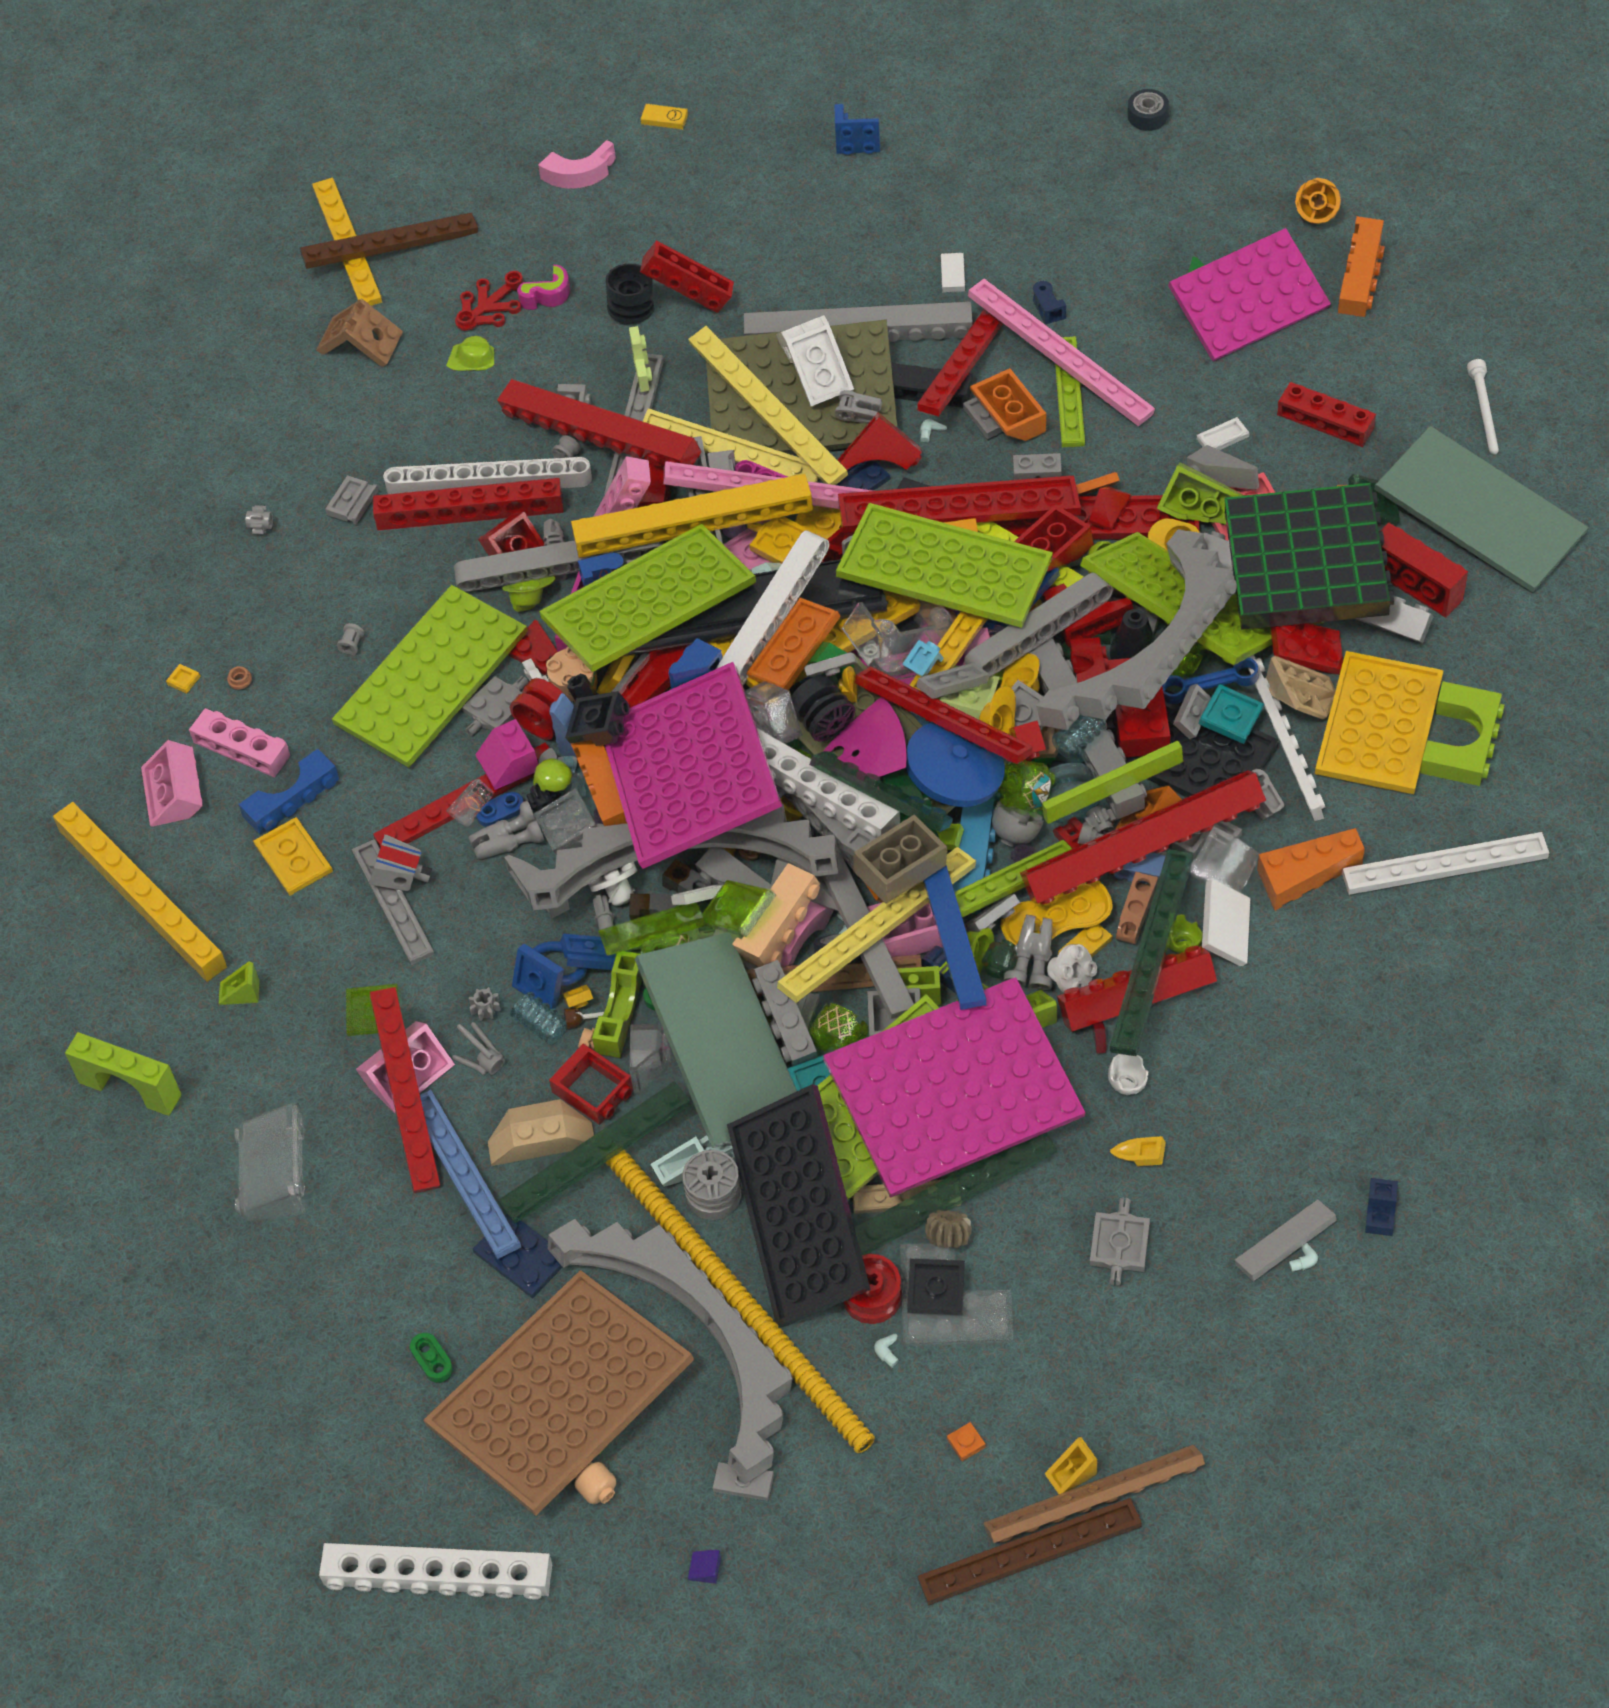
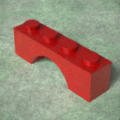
(1088, 658)

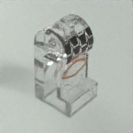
(470, 803)

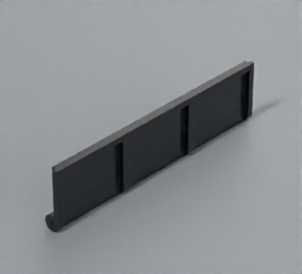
(729, 616)

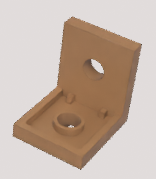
(356, 326)

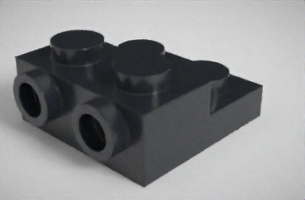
(598, 719)

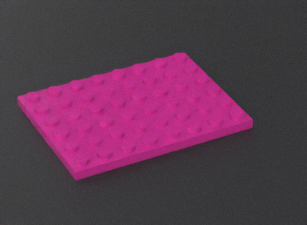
(691, 766)
(953, 1087)

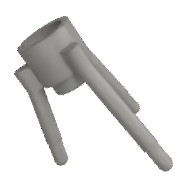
(489, 1058)

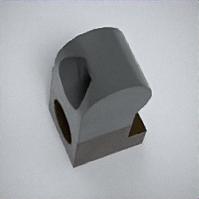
(682, 878)
(647, 904)

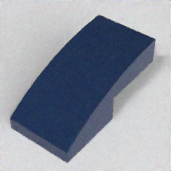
(1381, 1207)

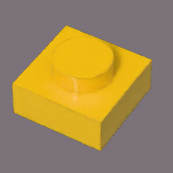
(578, 997)

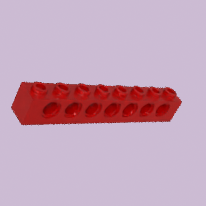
(467, 504)

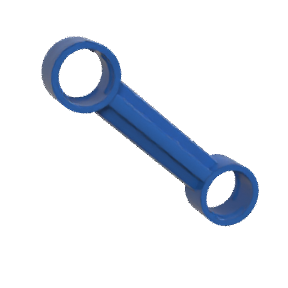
(1211, 680)

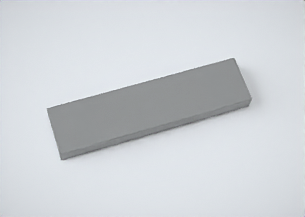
(1285, 1240)

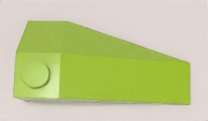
(1195, 496)

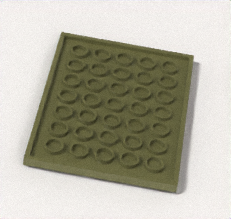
(867, 361)

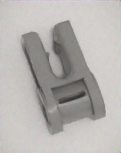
(858, 407)
(1274, 802)

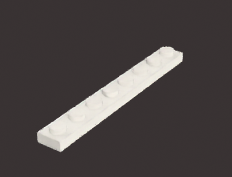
(1288, 744)
(1445, 863)

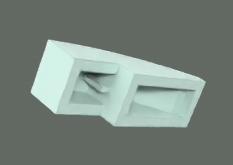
(670, 1167)

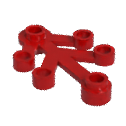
(469, 319)

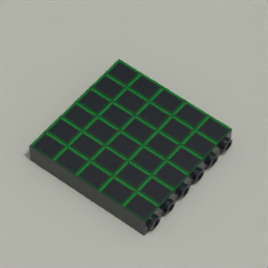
(1308, 556)

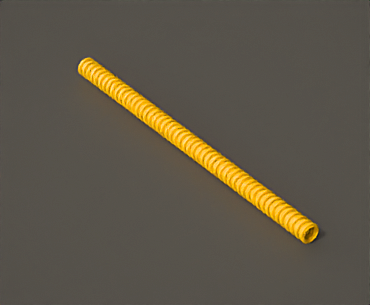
(739, 1298)

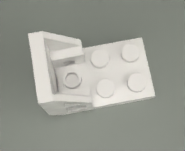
(816, 359)

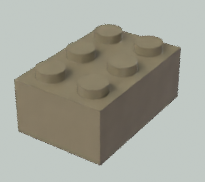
(900, 858)

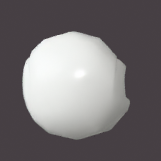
(1127, 1067)

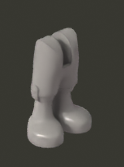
(500, 837)
(1033, 945)

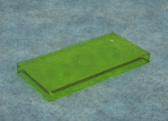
(737, 907)
(653, 926)

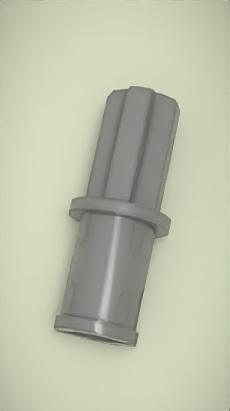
(604, 916)

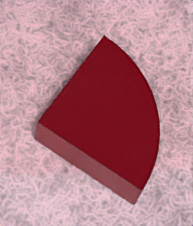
(1099, 1037)

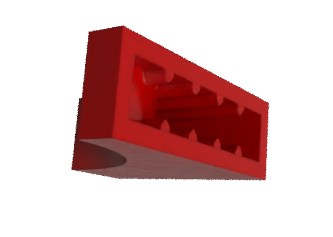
(881, 442)
(1097, 621)

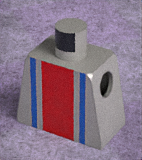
(398, 865)

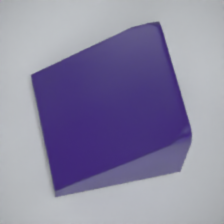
(705, 1566)

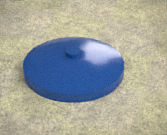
(952, 767)

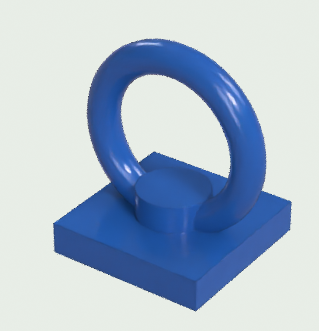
(540, 975)

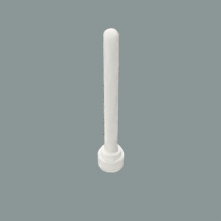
(1477, 370)

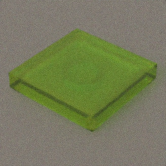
(359, 1010)

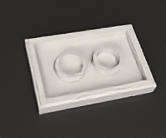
(1226, 922)

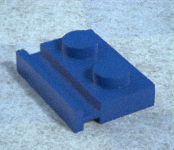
(586, 952)

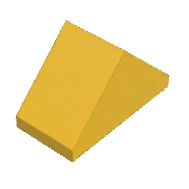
(1073, 1467)

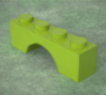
(624, 990)

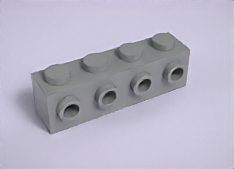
(785, 1014)

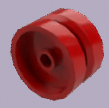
(533, 708)
(885, 1293)

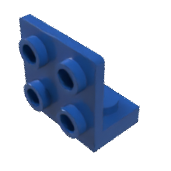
(855, 134)

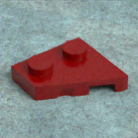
(534, 646)

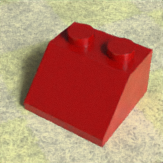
(511, 535)

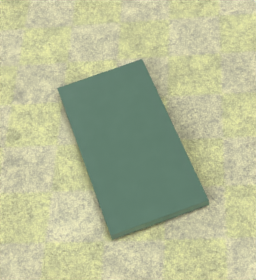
(1481, 508)
(715, 1031)

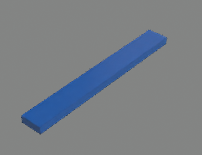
(954, 940)

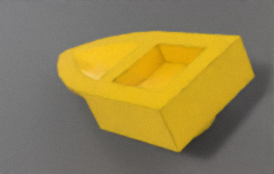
(847, 684)
(1141, 1150)

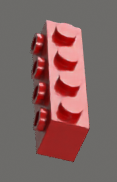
(687, 276)
(1326, 414)

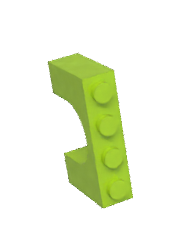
(1467, 762)
(97, 1060)

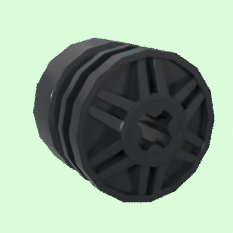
(629, 294)
(822, 707)

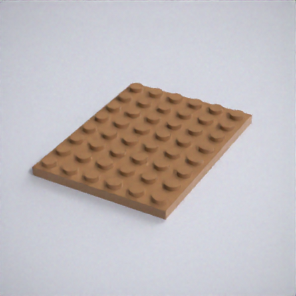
(558, 1391)

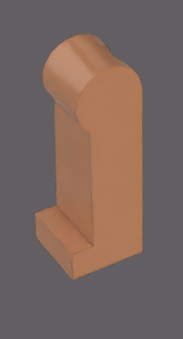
(1136, 907)

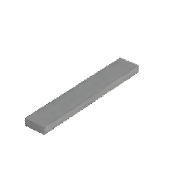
(395, 908)

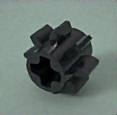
(538, 799)

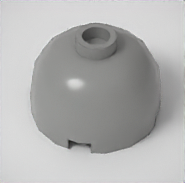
(1016, 825)

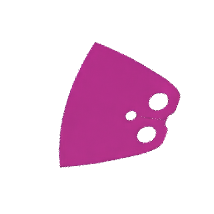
(877, 737)

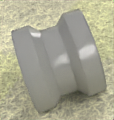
(566, 448)

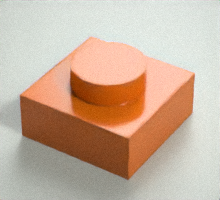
(966, 1441)

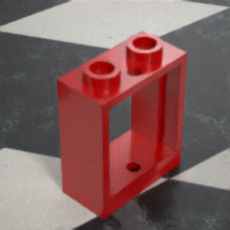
(572, 1070)

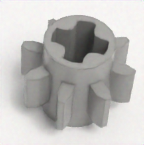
(259, 519)
(1100, 819)
(484, 1003)

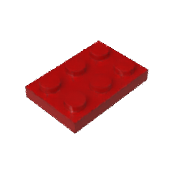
(1309, 646)

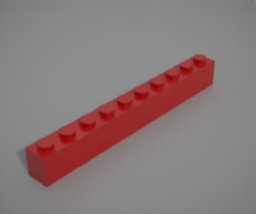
(597, 425)
(1142, 837)

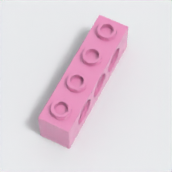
(627, 487)
(240, 742)

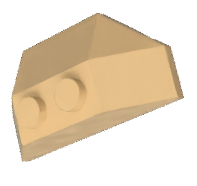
(1300, 687)
(538, 1132)

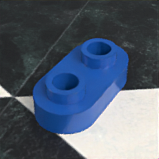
(500, 809)

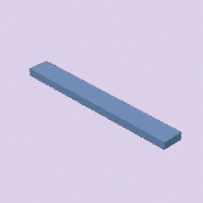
(468, 1179)

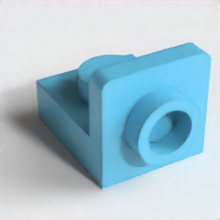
(922, 658)

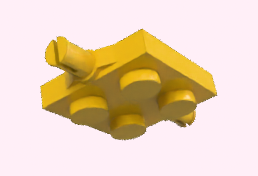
(775, 538)

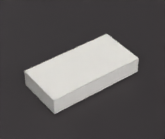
(952, 272)
(1224, 434)
(695, 895)

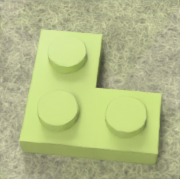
(640, 358)

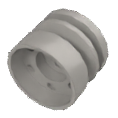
(713, 1197)

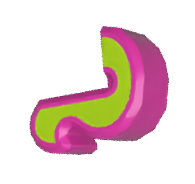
(545, 292)

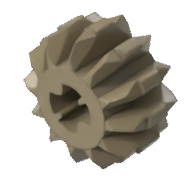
(948, 1229)

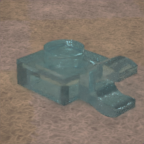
(577, 778)

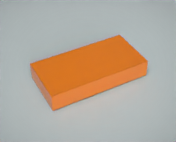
(1094, 485)

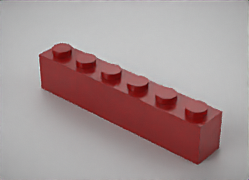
(1104, 998)

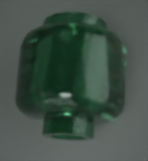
(999, 958)

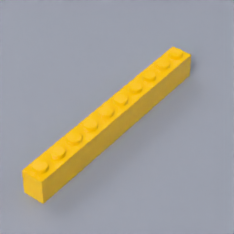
(675, 517)
(140, 892)

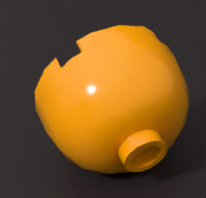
(1318, 201)

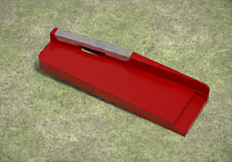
(648, 675)

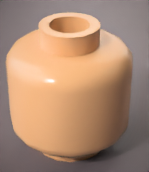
(595, 1483)

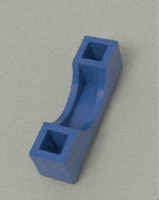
(266, 809)

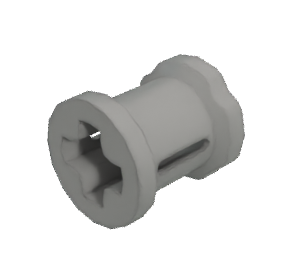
(350, 639)

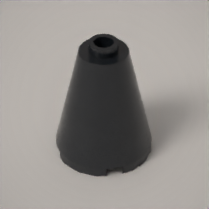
(1132, 635)

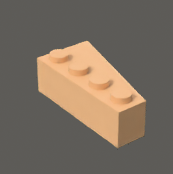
(777, 924)

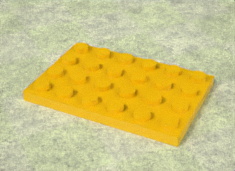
(1379, 722)

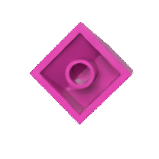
(507, 755)

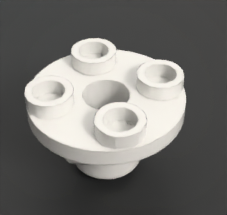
(616, 884)
(1072, 967)

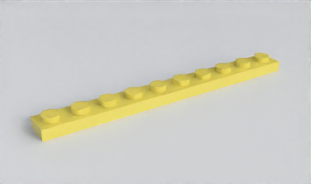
(768, 407)
(865, 933)

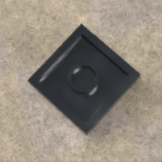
(936, 1286)

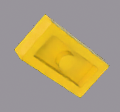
(1092, 939)

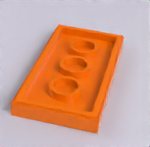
(793, 644)

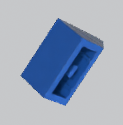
(695, 662)

